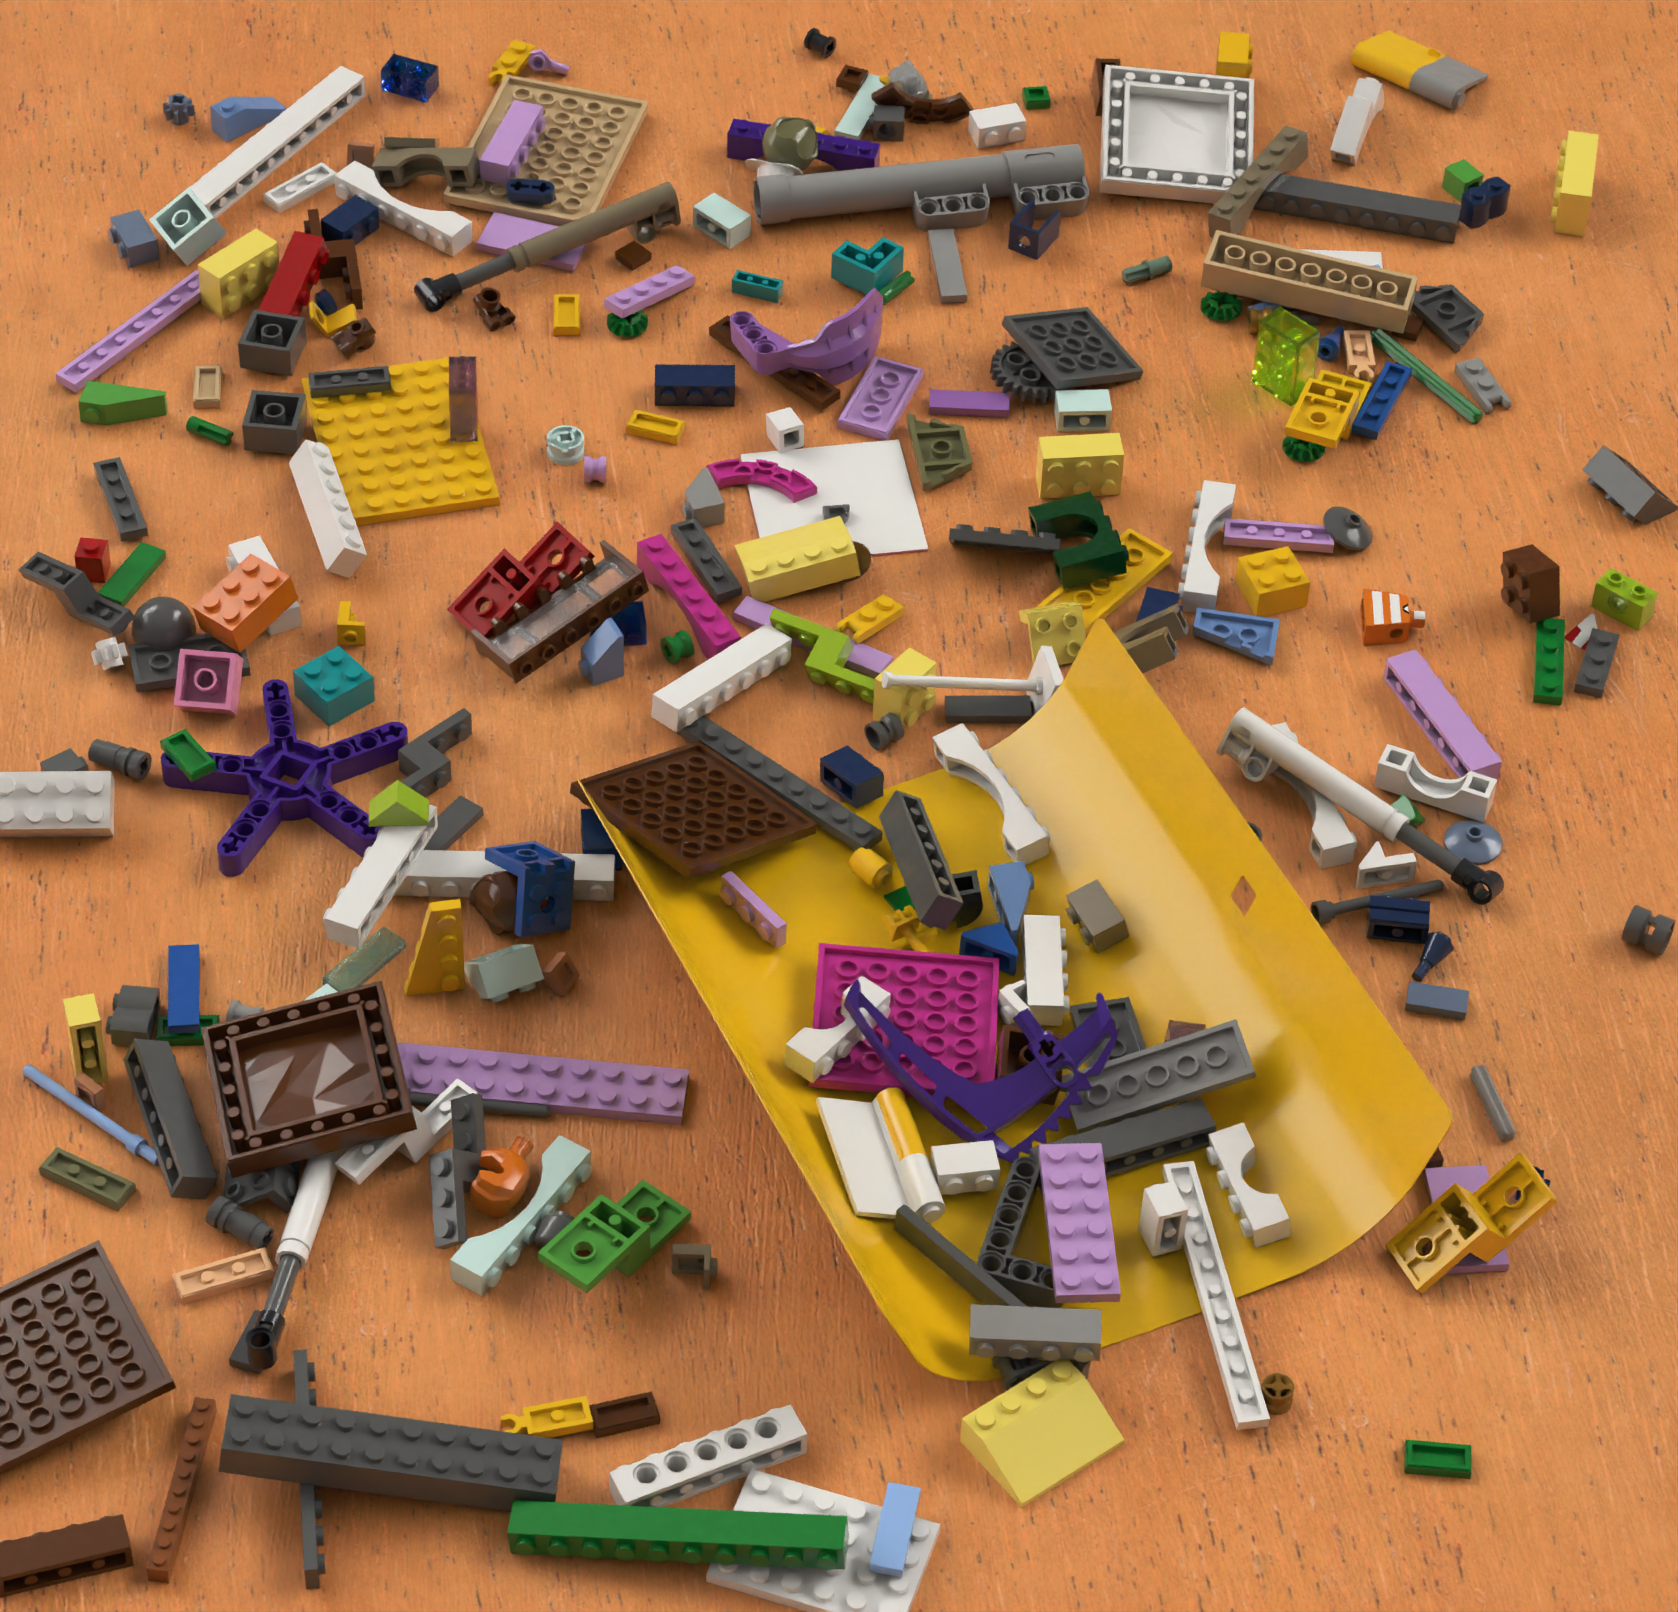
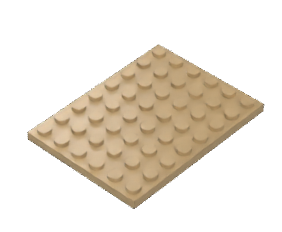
(577, 151)

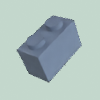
(133, 238)

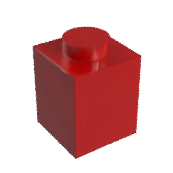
(93, 558)

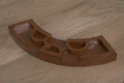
(924, 110)

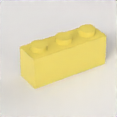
(86, 1037)

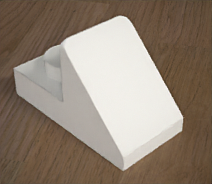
(1381, 870)

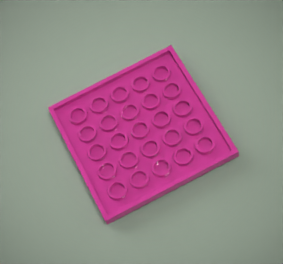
(935, 1000)

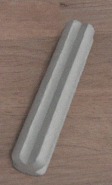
(1493, 1103)

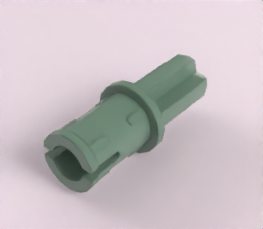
(1147, 269)

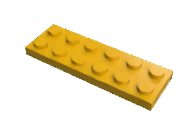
(1106, 595)

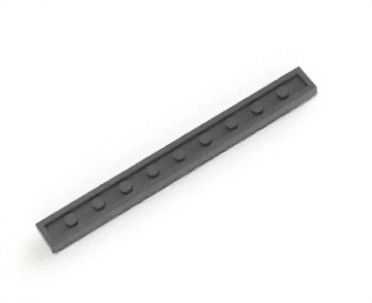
(792, 789)

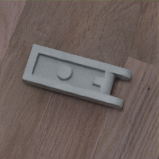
(1481, 384)

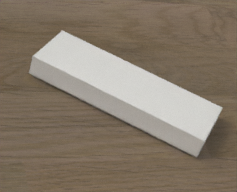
(299, 187)

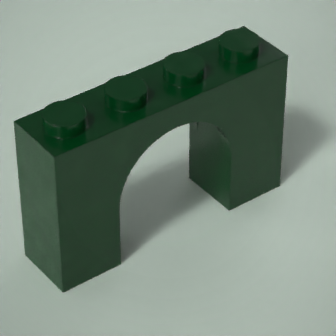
(1083, 517)

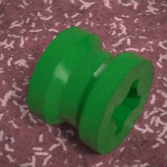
(677, 646)

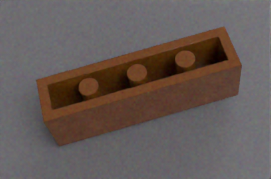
(64, 1555)

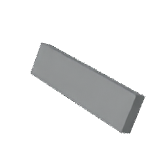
(947, 266)

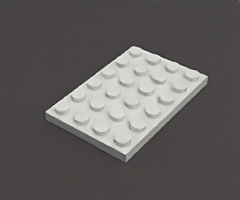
(819, 1589)

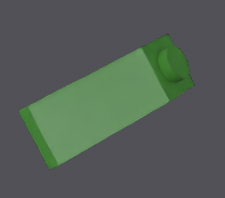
(117, 404)

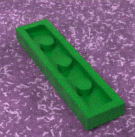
(1549, 661)

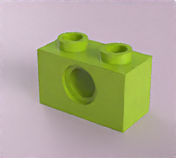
(1624, 599)

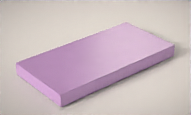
(506, 231)
(880, 398)
(1471, 1178)

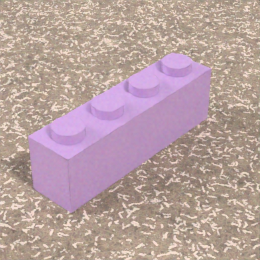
(512, 142)

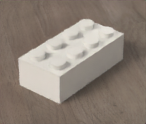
(57, 804)

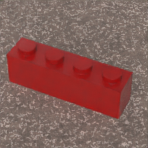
(296, 275)

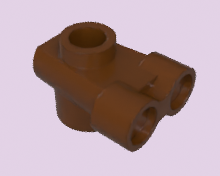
(492, 310)
(358, 335)

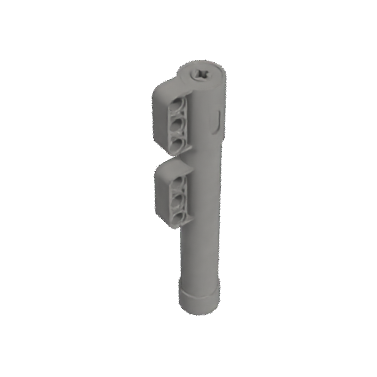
(939, 192)

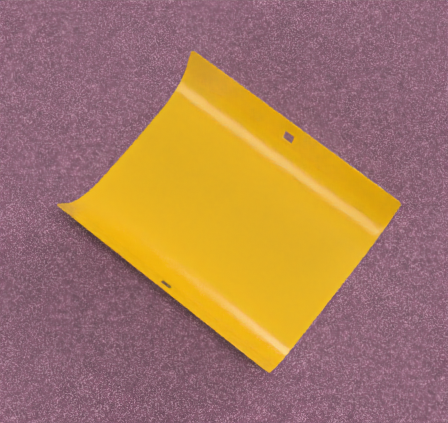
(1127, 801)

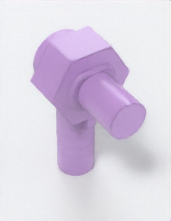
(540, 60)

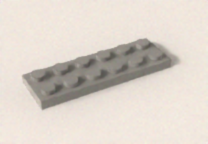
(1163, 1076)

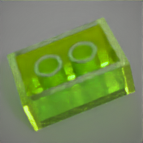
(1285, 355)

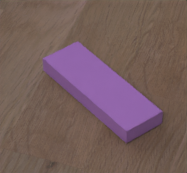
(969, 403)

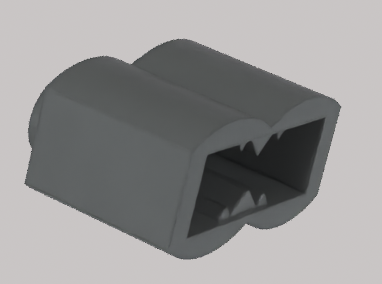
(134, 1014)

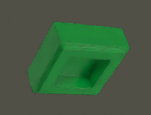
(1036, 97)

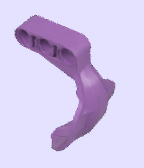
(835, 353)

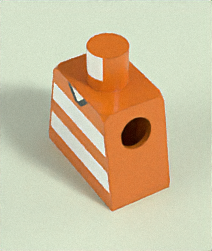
(1387, 618)

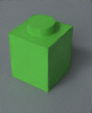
(1461, 177)

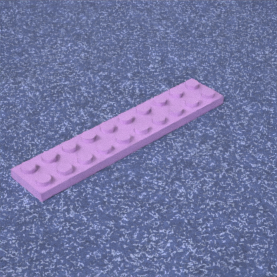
(556, 1082)

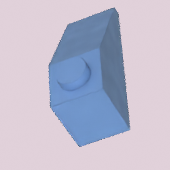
(243, 114)
(1010, 893)

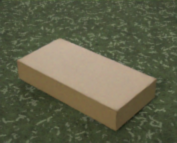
(207, 387)

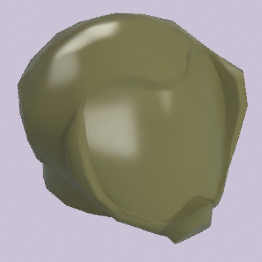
(791, 142)

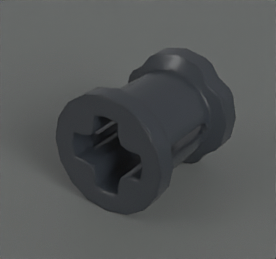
(820, 43)

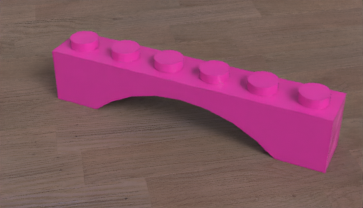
(667, 570)

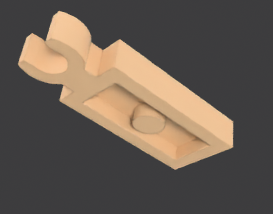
(1359, 354)

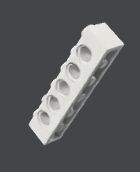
(725, 1462)

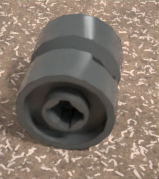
(1638, 925)

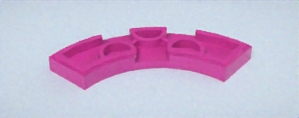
(763, 473)

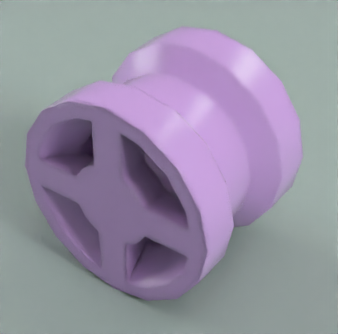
(594, 469)

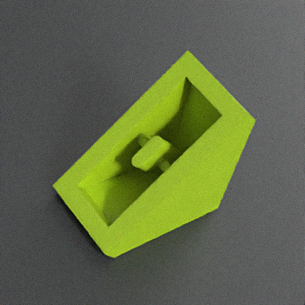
(398, 807)

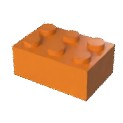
(245, 603)

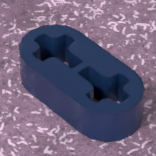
(530, 191)

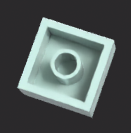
(188, 226)

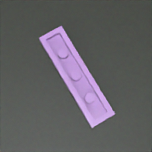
(649, 291)
(1277, 535)

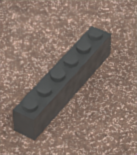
(920, 860)
(170, 1119)
(1147, 1137)

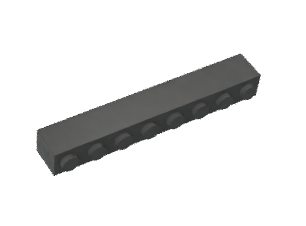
(1361, 207)

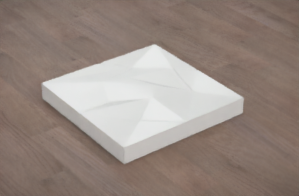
(1174, 133)

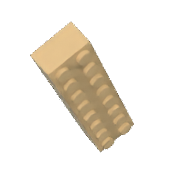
(1309, 281)

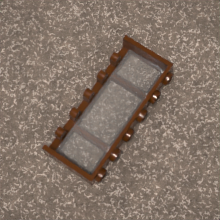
(564, 615)

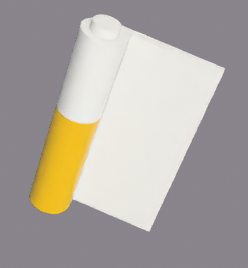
(881, 1156)

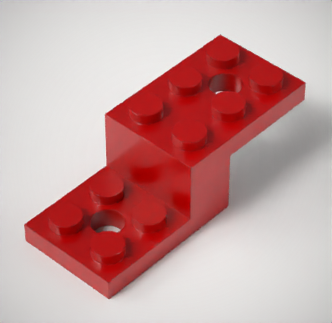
(513, 581)

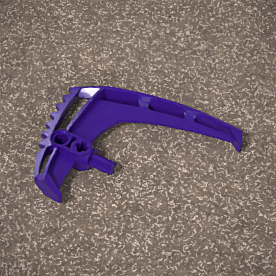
(1004, 1099)

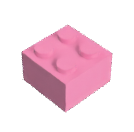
(208, 681)

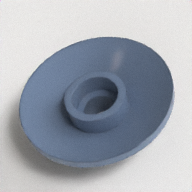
(1473, 841)

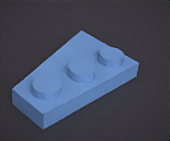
(1239, 632)

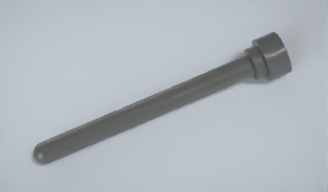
(1325, 911)

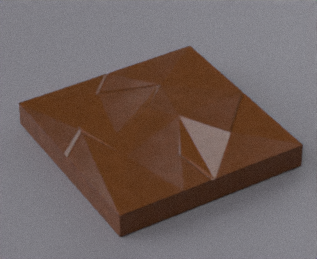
(307, 1079)

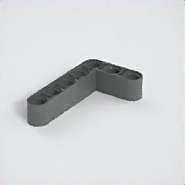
(1024, 1278)

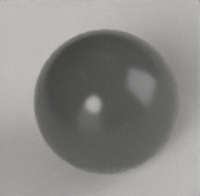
(163, 624)

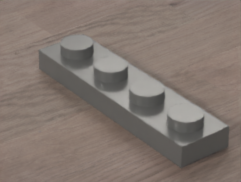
(120, 499)
(706, 560)

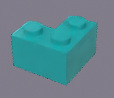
(867, 268)

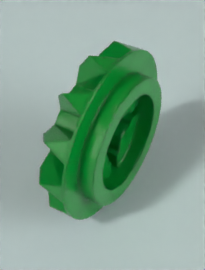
(1228, 311)
(622, 328)
(1300, 452)

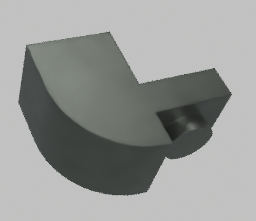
(971, 896)

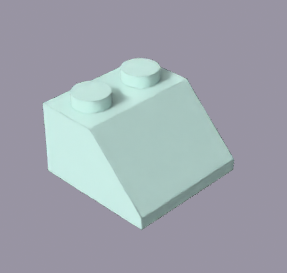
(504, 971)

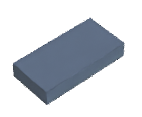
(1437, 1000)

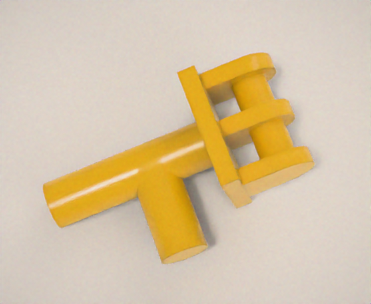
(906, 924)

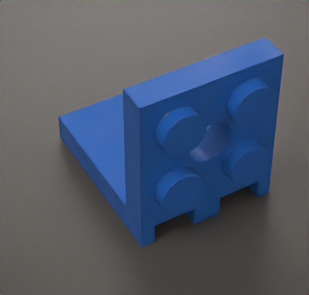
(540, 875)

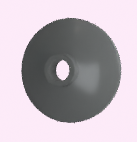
(1347, 528)

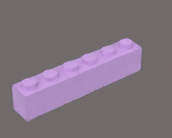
(1440, 716)

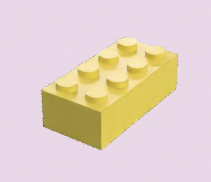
(1574, 183)

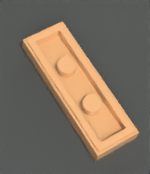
(223, 1275)

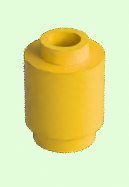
(871, 868)

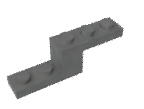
(77, 594)
(424, 758)
(455, 1170)

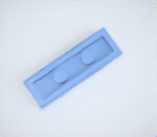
(895, 1529)

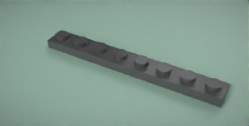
(310, 1506)

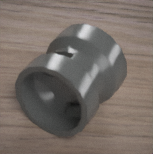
(884, 731)

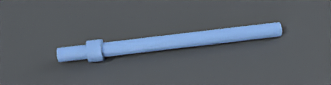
(134, 1143)

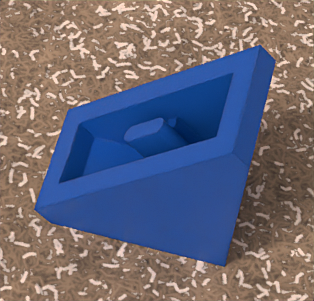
(991, 942)

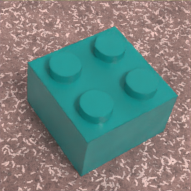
(333, 686)

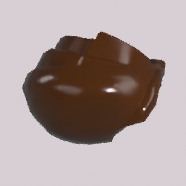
(495, 900)

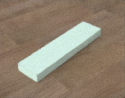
(857, 115)

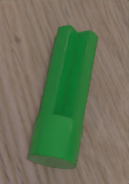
(896, 286)
(209, 430)

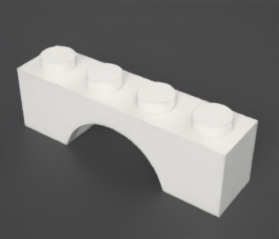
(1403, 775)
(816, 1050)
(1261, 1213)

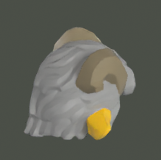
(908, 80)

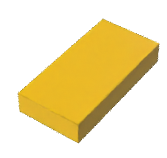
(566, 315)
(655, 427)

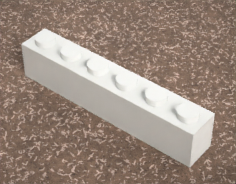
(327, 508)
(721, 677)
(376, 881)

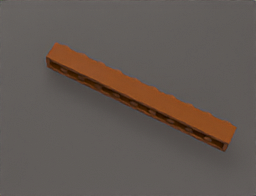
(181, 1490)

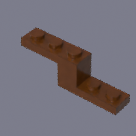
(341, 260)

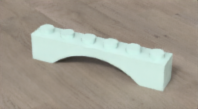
(487, 1256)

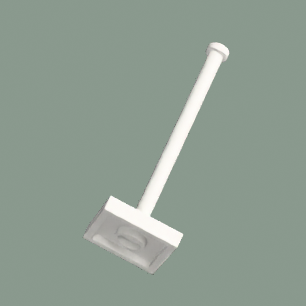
(1040, 685)

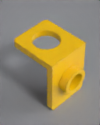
(334, 322)

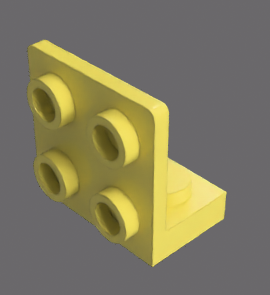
(1057, 627)

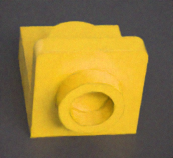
(348, 629)

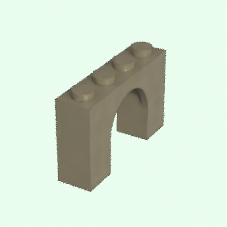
(1152, 639)

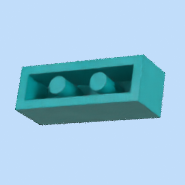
(757, 286)

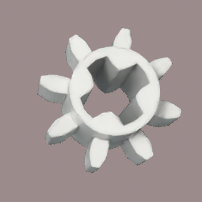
(109, 653)

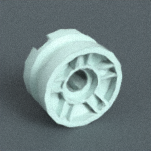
(565, 445)

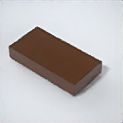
(624, 1414)

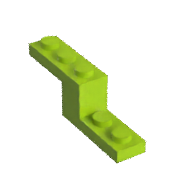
(828, 654)

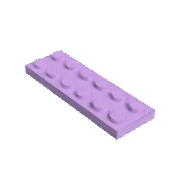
(1079, 1223)

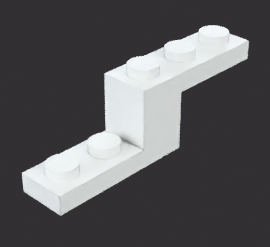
(431, 1127)

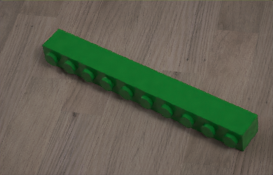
(678, 1534)

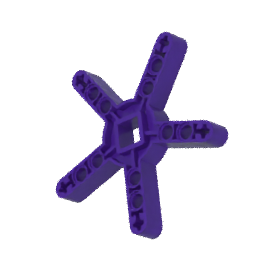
(280, 801)

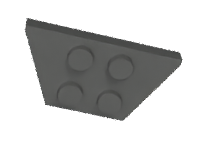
(1447, 314)

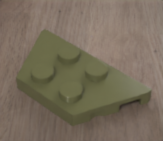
(939, 451)

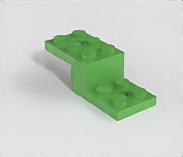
(614, 1236)

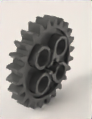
(1020, 375)

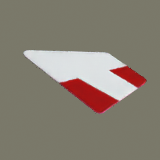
(1581, 633)

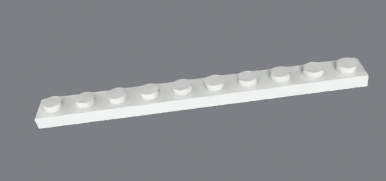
(1218, 1302)

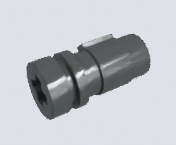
(117, 757)
(242, 1225)

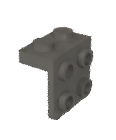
(276, 1183)

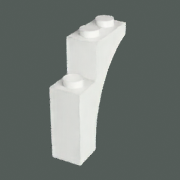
(1356, 119)

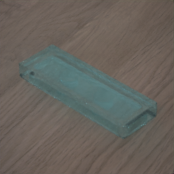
(365, 961)

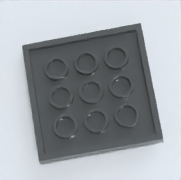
(1072, 347)

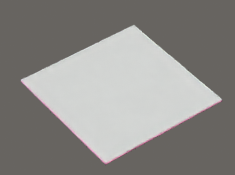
(859, 474)

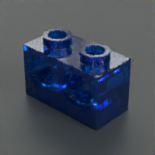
(409, 78)

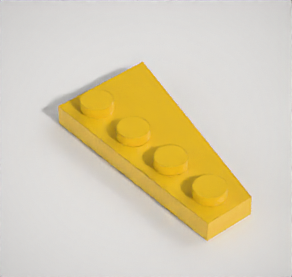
(439, 952)

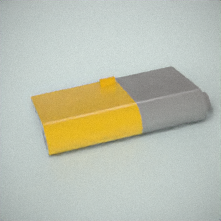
(1416, 68)

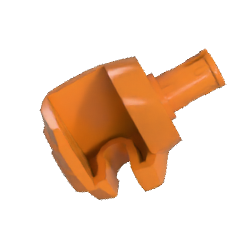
(505, 1182)

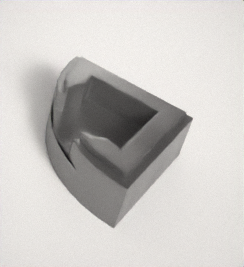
(836, 510)

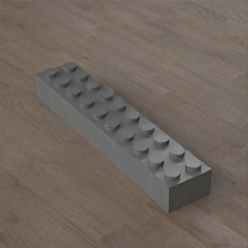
(387, 1454)

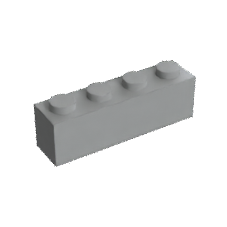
(1035, 1332)

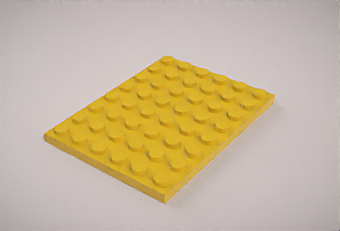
(398, 448)

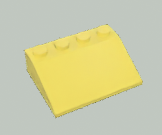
(798, 559)
(1040, 1432)

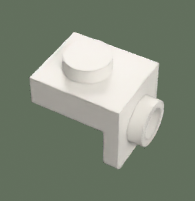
(1011, 1001)

